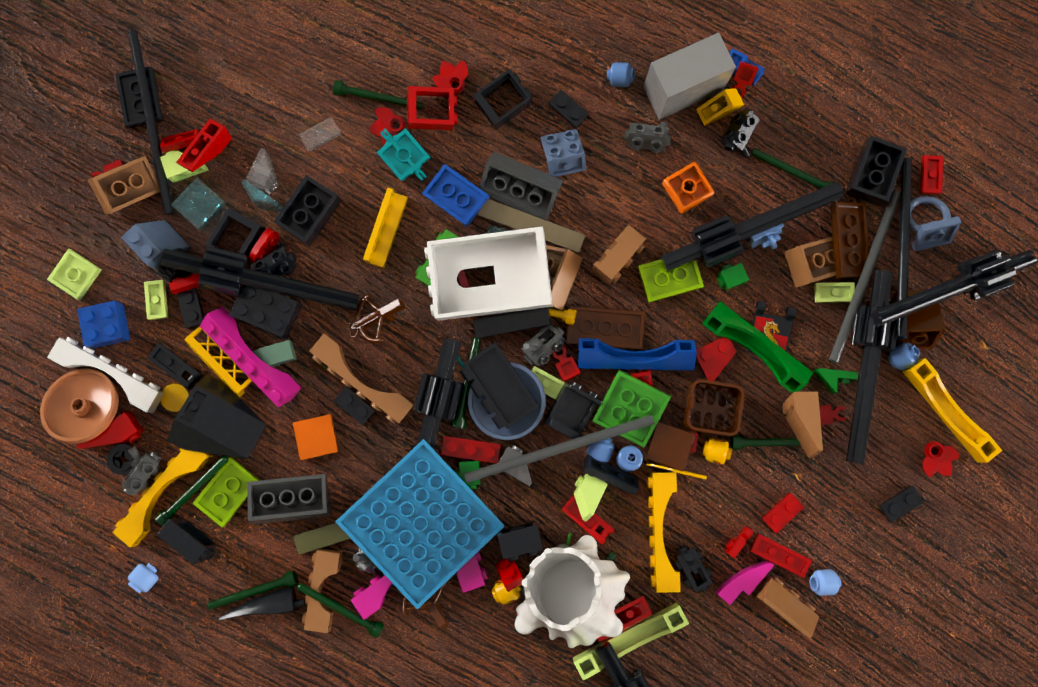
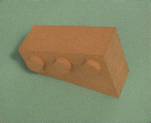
(619, 255)

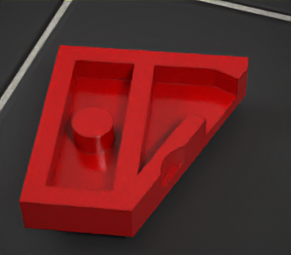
(714, 357)

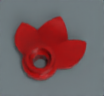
(450, 74)
(386, 120)
(940, 461)

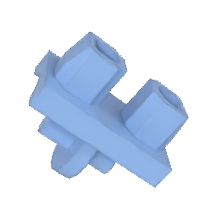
(767, 237)

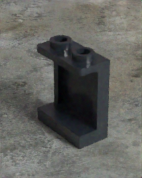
(572, 410)

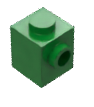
(732, 276)
(468, 467)

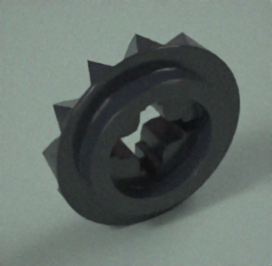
(114, 464)

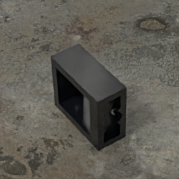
(492, 117)
(229, 214)
(187, 540)

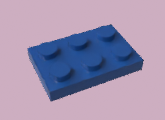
(455, 195)

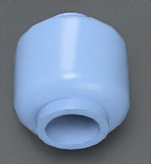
(143, 578)
(825, 582)

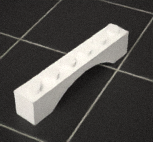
(139, 393)

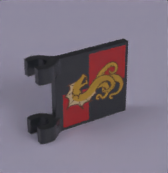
(774, 327)

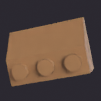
(563, 267)
(787, 605)

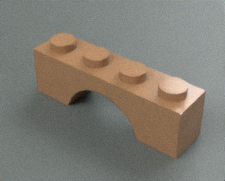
(318, 616)

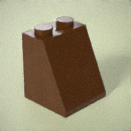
(923, 326)

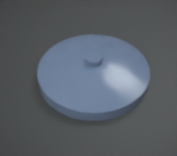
(523, 426)

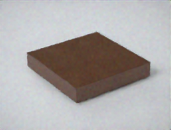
(670, 446)

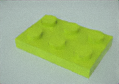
(662, 284)
(225, 492)

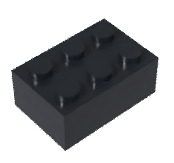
(876, 171)
(308, 210)
(266, 310)
(520, 540)

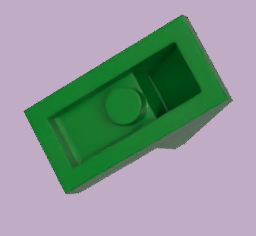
(830, 378)

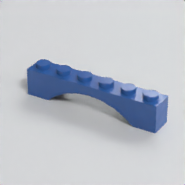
(673, 356)

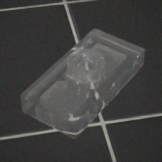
(320, 134)

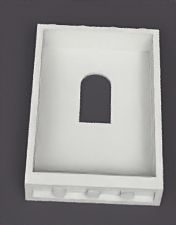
(518, 268)

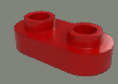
(264, 245)

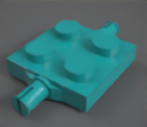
(403, 155)

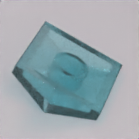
(261, 199)

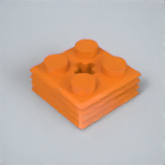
(692, 176)

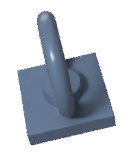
(936, 232)

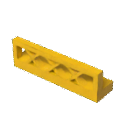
(385, 228)
(211, 362)

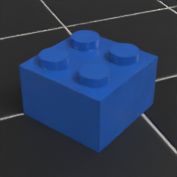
(103, 324)

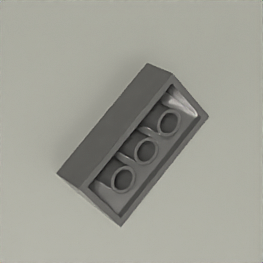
(520, 186)
(288, 499)

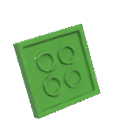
(630, 400)

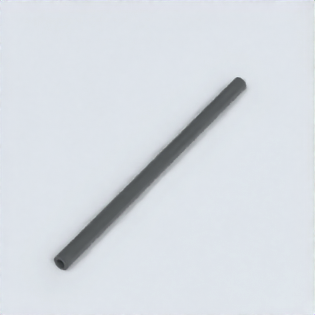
(864, 277)
(559, 448)

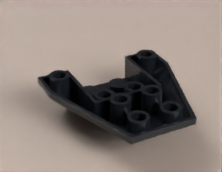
(216, 422)

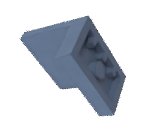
(564, 153)

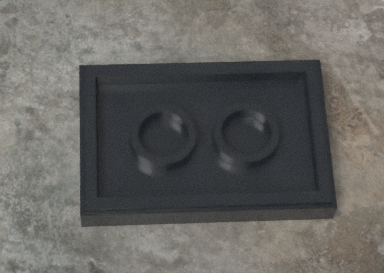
(131, 99)

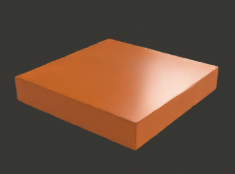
(315, 437)

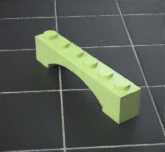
(653, 627)

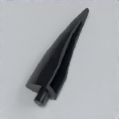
(276, 602)

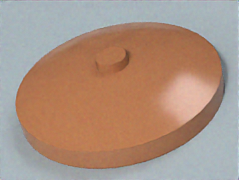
(79, 406)

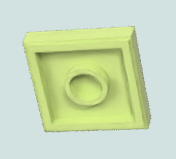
(74, 274)

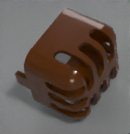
(715, 409)

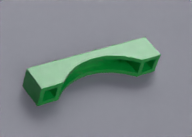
(786, 368)

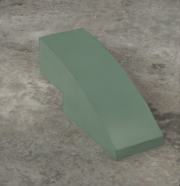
(276, 353)

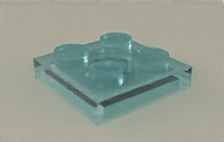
(198, 204)

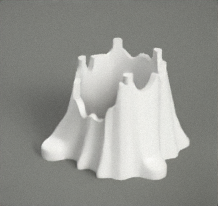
(572, 594)

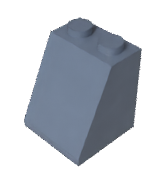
(151, 239)

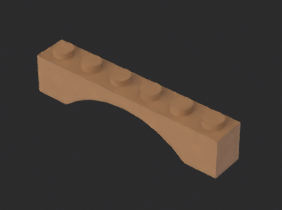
(332, 355)

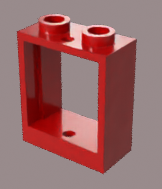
(430, 124)

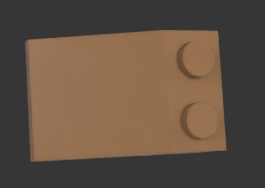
(124, 185)
(811, 262)
(804, 419)

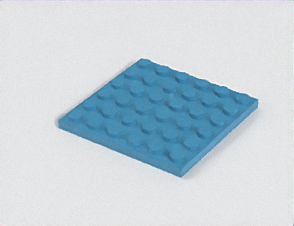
(420, 524)

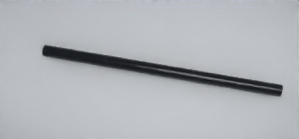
(150, 122)
(904, 239)

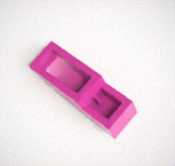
(744, 580)

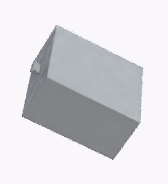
(688, 76)

